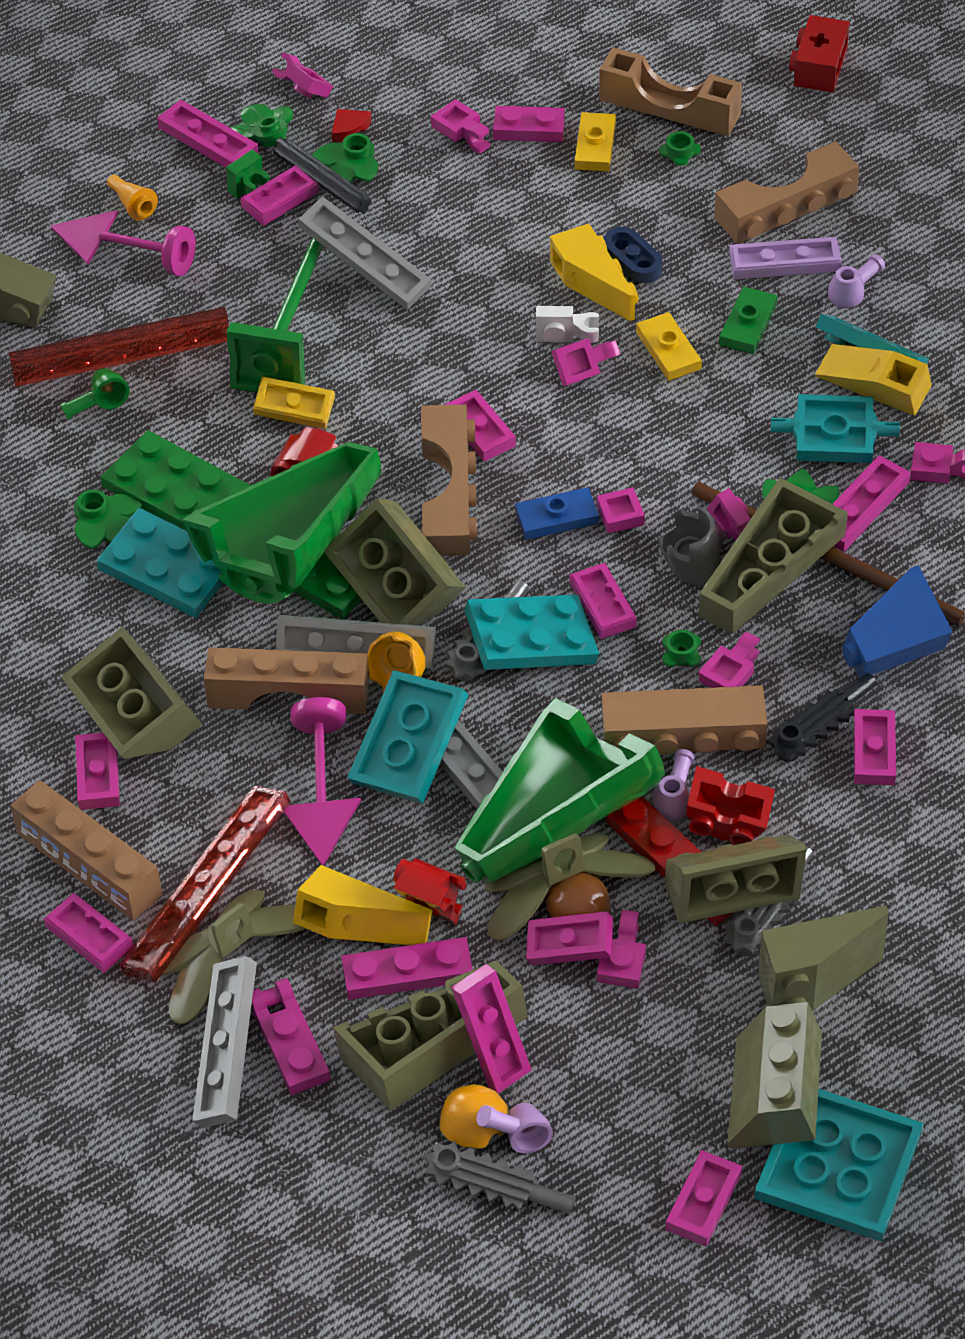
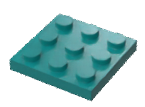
(848, 1171)

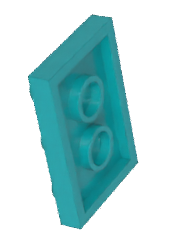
(161, 563)
(531, 632)
(407, 736)

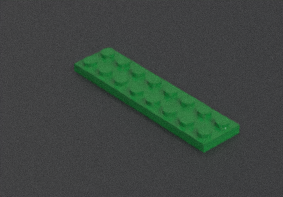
(177, 483)

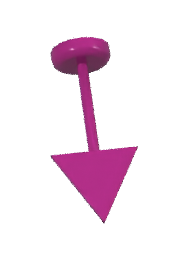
(87, 233)
(324, 820)

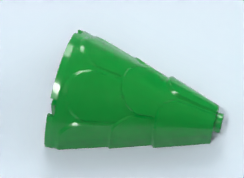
(282, 525)
(554, 789)

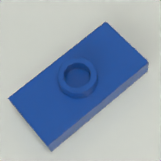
(556, 513)

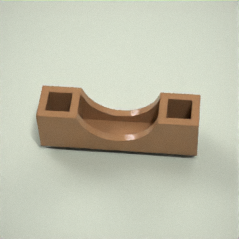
(631, 83)
(752, 209)
(445, 442)
(241, 675)

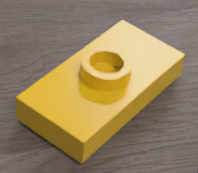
(595, 141)
(668, 346)
(294, 402)

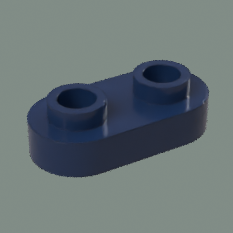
(634, 254)

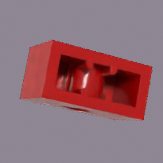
(820, 53)

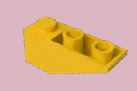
(588, 269)
(877, 374)
(358, 911)

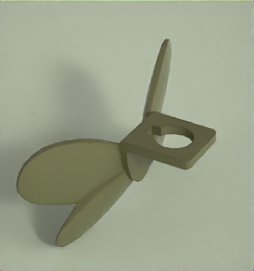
(560, 861)
(233, 927)

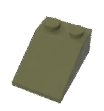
(820, 956)

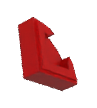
(349, 122)

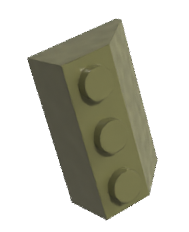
(394, 566)
(130, 698)
(735, 877)
(776, 1078)

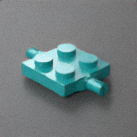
(835, 428)

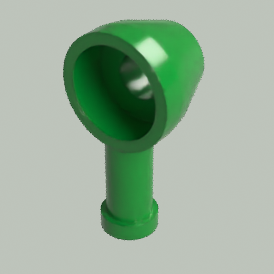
(107, 391)

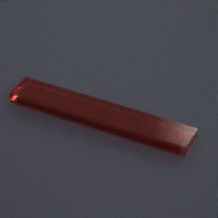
(119, 346)
(204, 884)

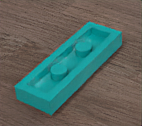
(840, 331)

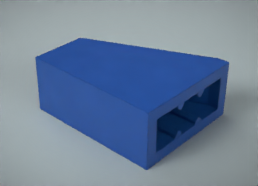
(897, 627)

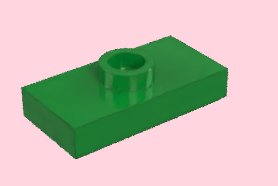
(748, 320)

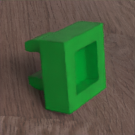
(245, 174)

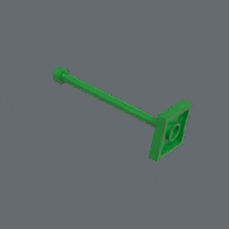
(274, 350)

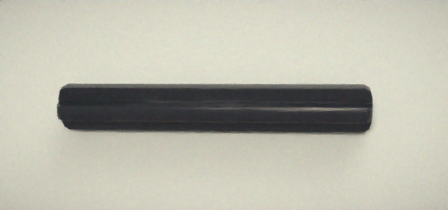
(323, 175)

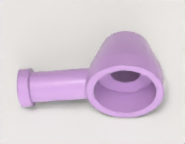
(847, 284)
(674, 805)
(525, 1125)

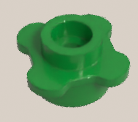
(680, 148)
(684, 641)

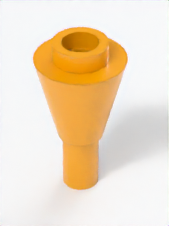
(137, 200)

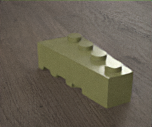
(24, 291)
(770, 553)
(416, 1042)

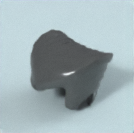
(693, 546)

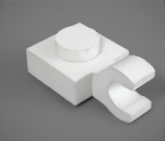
(560, 324)

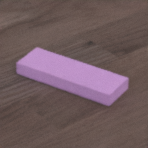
(785, 258)

